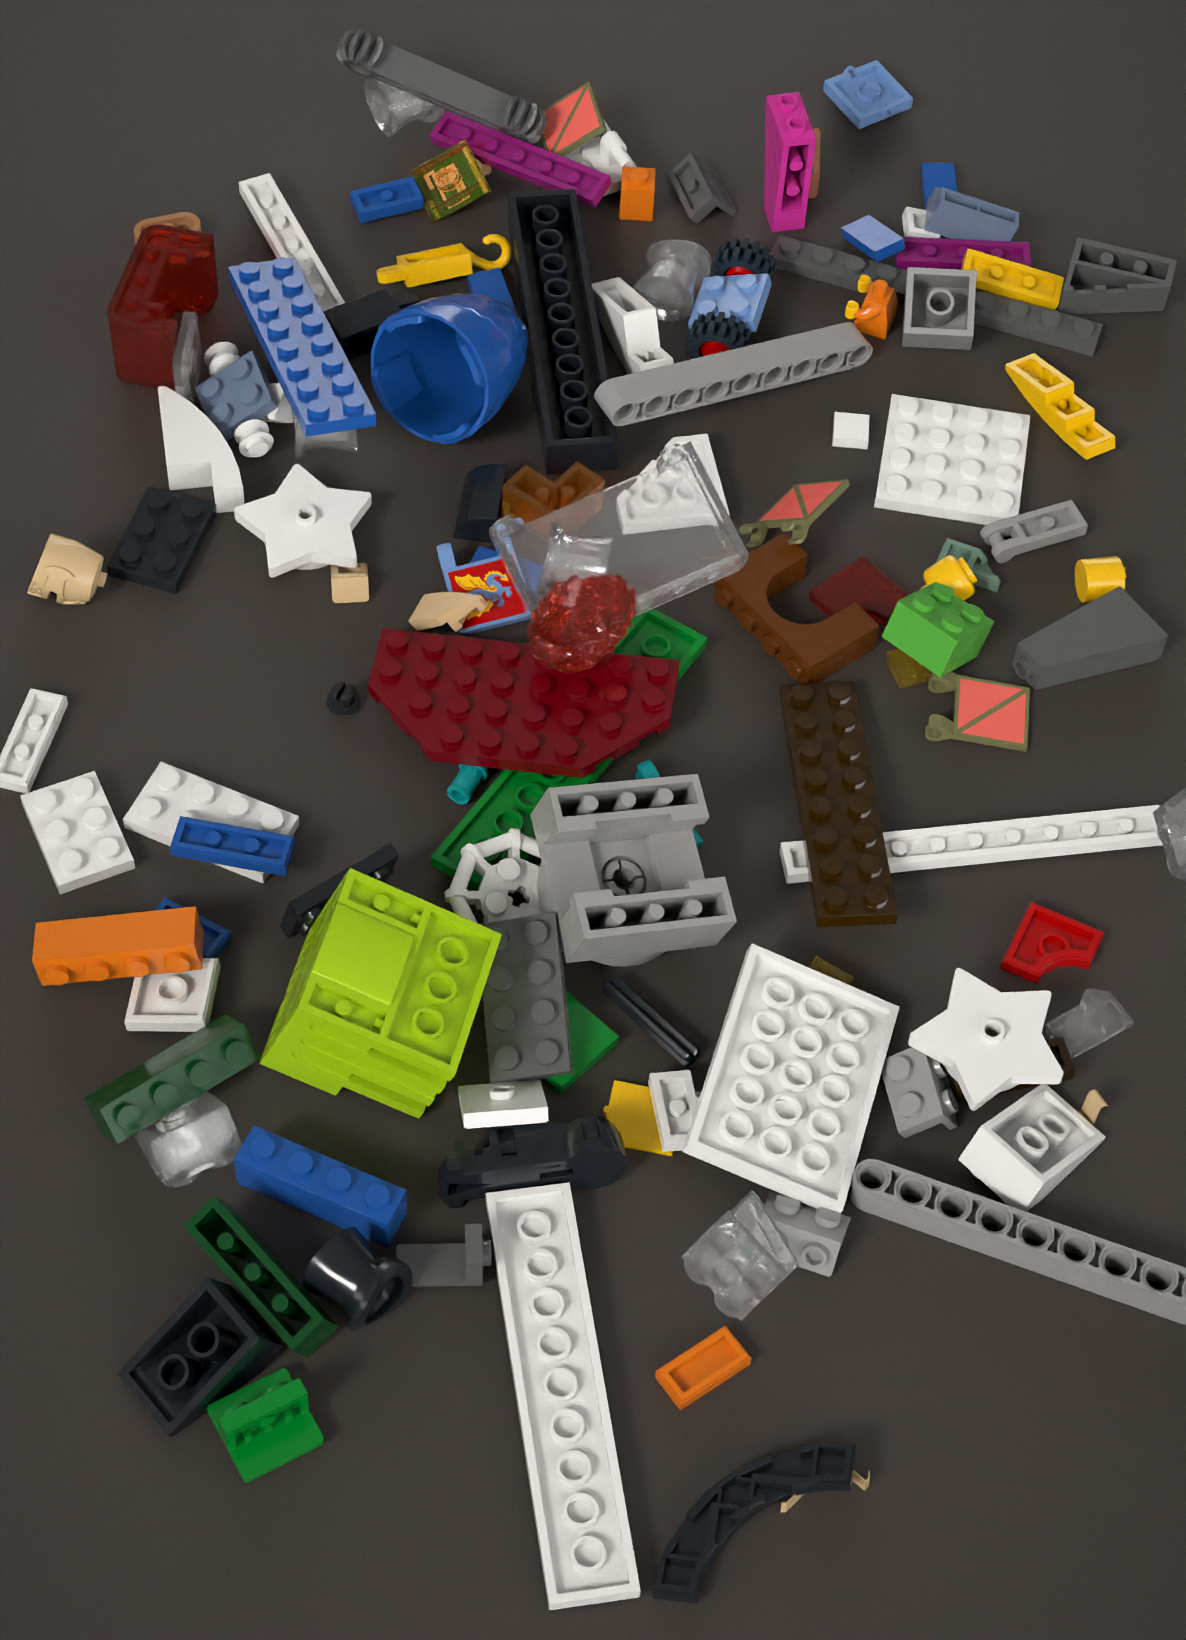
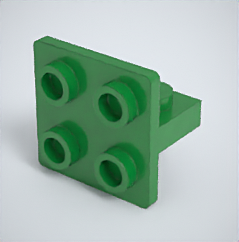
(266, 1424)

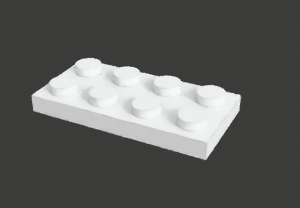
(179, 793)

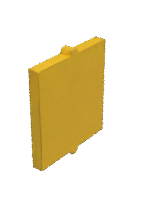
(634, 1117)

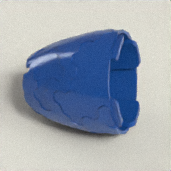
(448, 364)

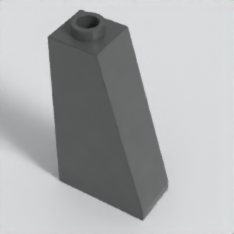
(1090, 642)

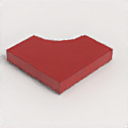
(1049, 942)

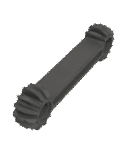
(440, 86)

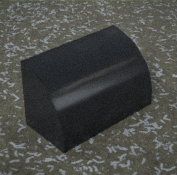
(480, 502)

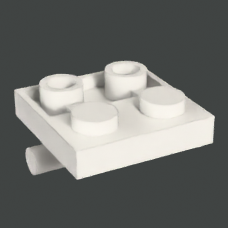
(606, 155)

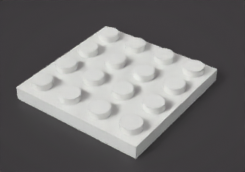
(952, 460)

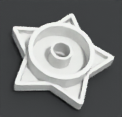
(305, 523)
(989, 1039)

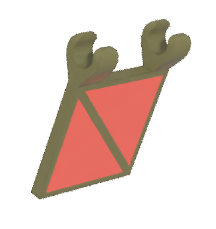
(573, 121)
(795, 511)
(982, 712)

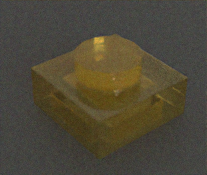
(906, 669)

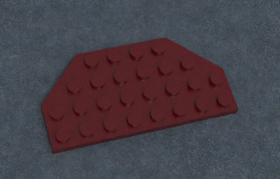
(510, 711)

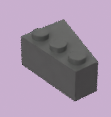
(1115, 280)

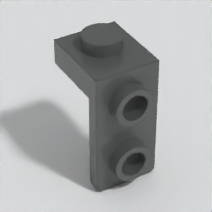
(448, 1262)

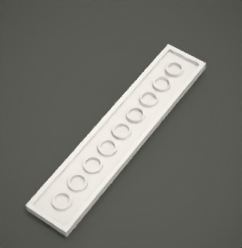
(561, 1398)

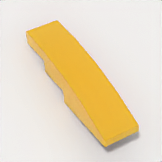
(1059, 407)

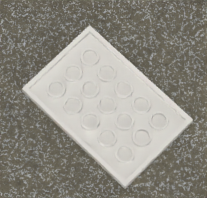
(792, 1080)

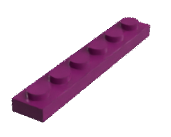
(522, 159)

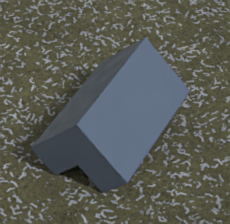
(968, 218)

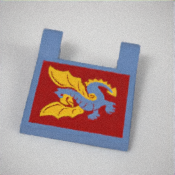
(486, 579)

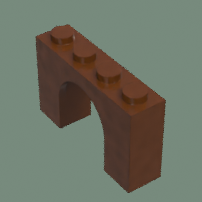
(805, 650)

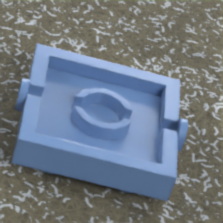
(867, 94)

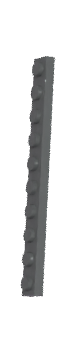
(990, 309)

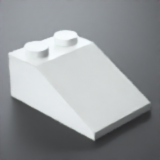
(1030, 1147)

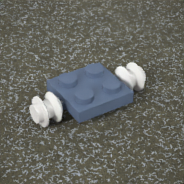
(238, 398)

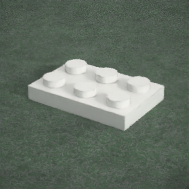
(77, 832)

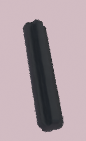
(651, 1020)

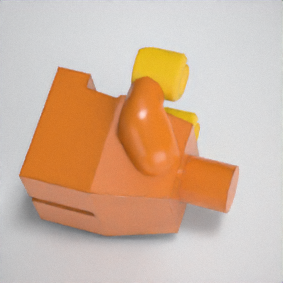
(877, 310)

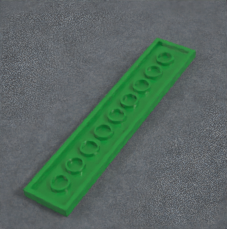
(517, 793)

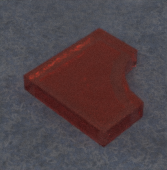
(860, 584)

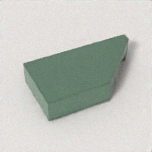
(975, 560)

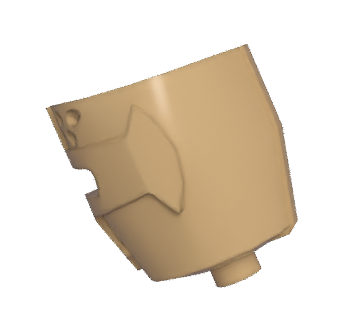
(68, 571)

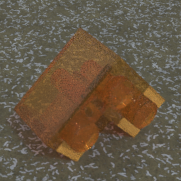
(533, 495)

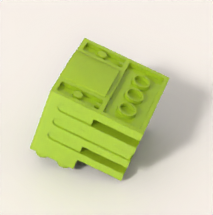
(381, 996)

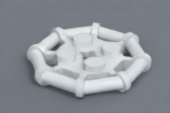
(497, 880)

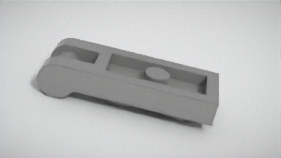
(1034, 530)

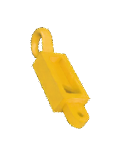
(442, 263)

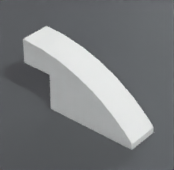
(629, 325)
(198, 452)

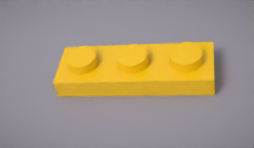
(1014, 279)

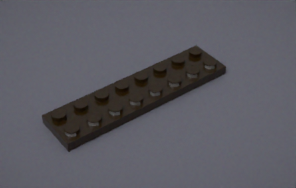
(837, 805)

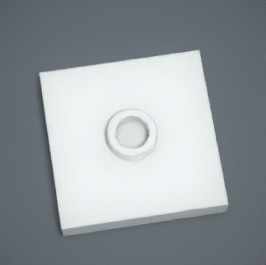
(173, 1000)
(502, 1104)

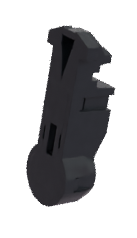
(532, 1155)

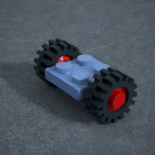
(730, 299)

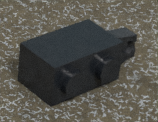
(358, 320)

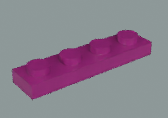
(949, 253)

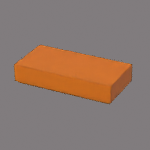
(702, 1367)

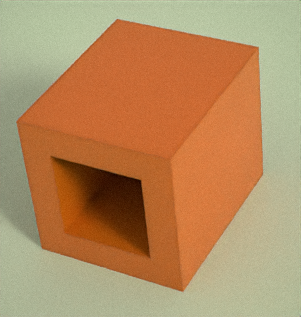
(637, 193)

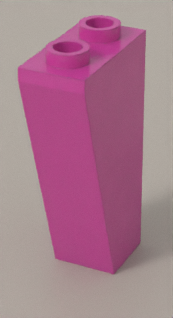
(788, 161)

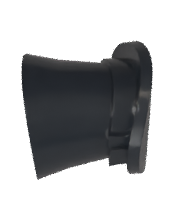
(357, 1278)

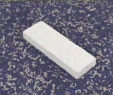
(30, 739)

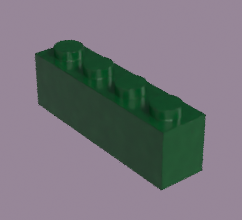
(171, 1078)
(260, 1276)

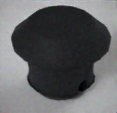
(343, 699)

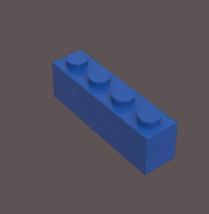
(320, 1186)

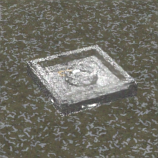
(187, 357)

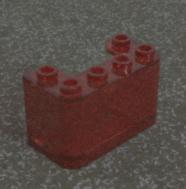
(165, 275)

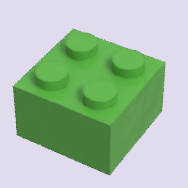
(938, 628)

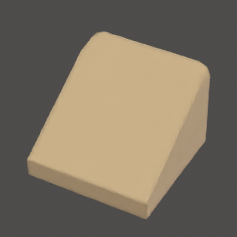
(349, 584)

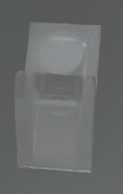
(1090, 1022)

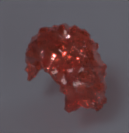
(581, 621)

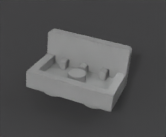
(918, 1092)
(810, 1232)

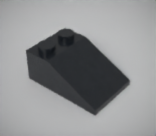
(199, 1356)

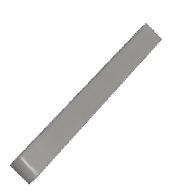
(732, 373)
(1009, 1242)

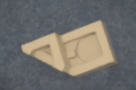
(444, 607)

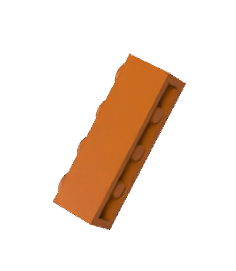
(118, 946)

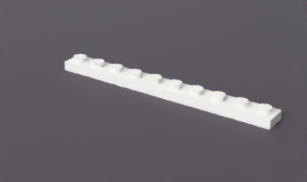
(1003, 840)

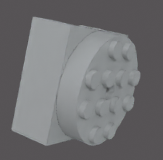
(644, 842)

